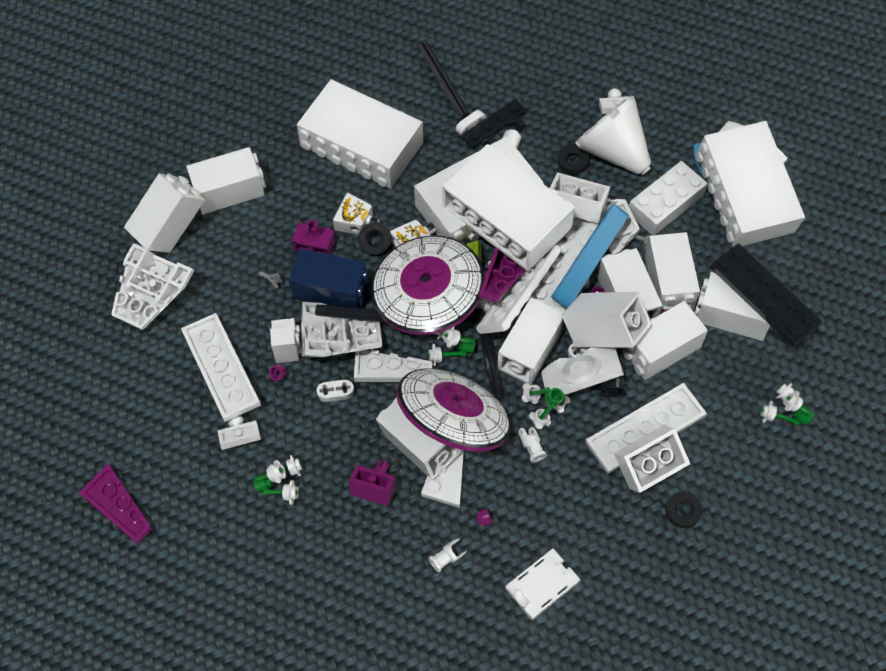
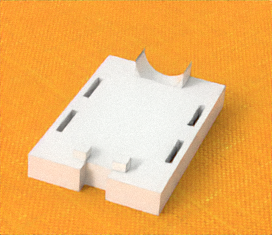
(542, 584)

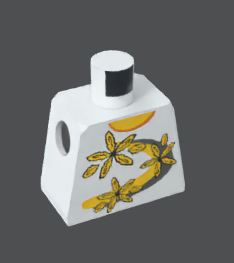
(353, 215)
(410, 231)

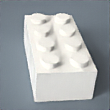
(667, 198)

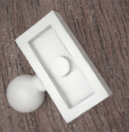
(614, 98)
(238, 433)

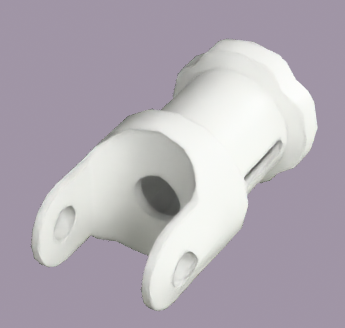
(532, 443)
(444, 557)

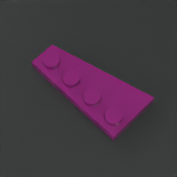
(113, 501)

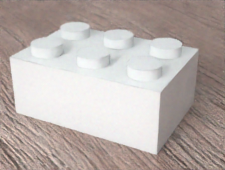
(586, 196)
(652, 458)

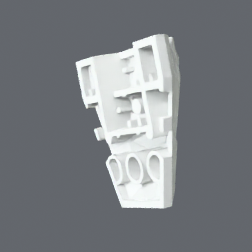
(147, 286)
(335, 336)

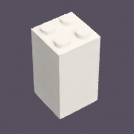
(227, 179)
(164, 213)
(672, 269)
(628, 274)
(726, 310)
(607, 319)
(530, 341)
(667, 341)
(418, 447)

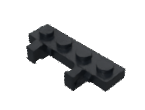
(486, 130)

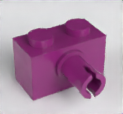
(313, 238)
(373, 484)

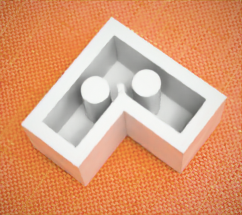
(285, 340)

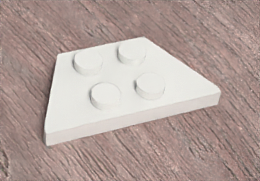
(628, 230)

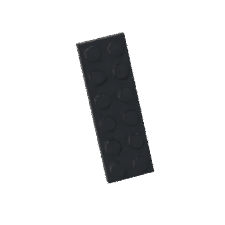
(766, 295)

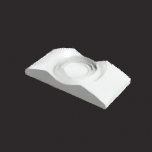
(583, 370)

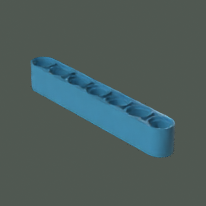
(589, 256)

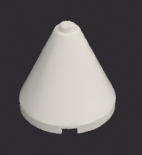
(619, 138)

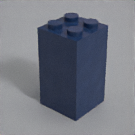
(328, 279)

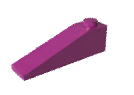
(500, 276)

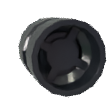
(613, 387)

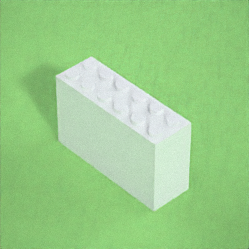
(360, 133)
(749, 184)
(429, 195)
(508, 206)

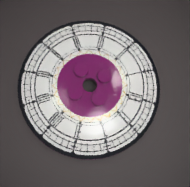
(432, 304)
(453, 409)

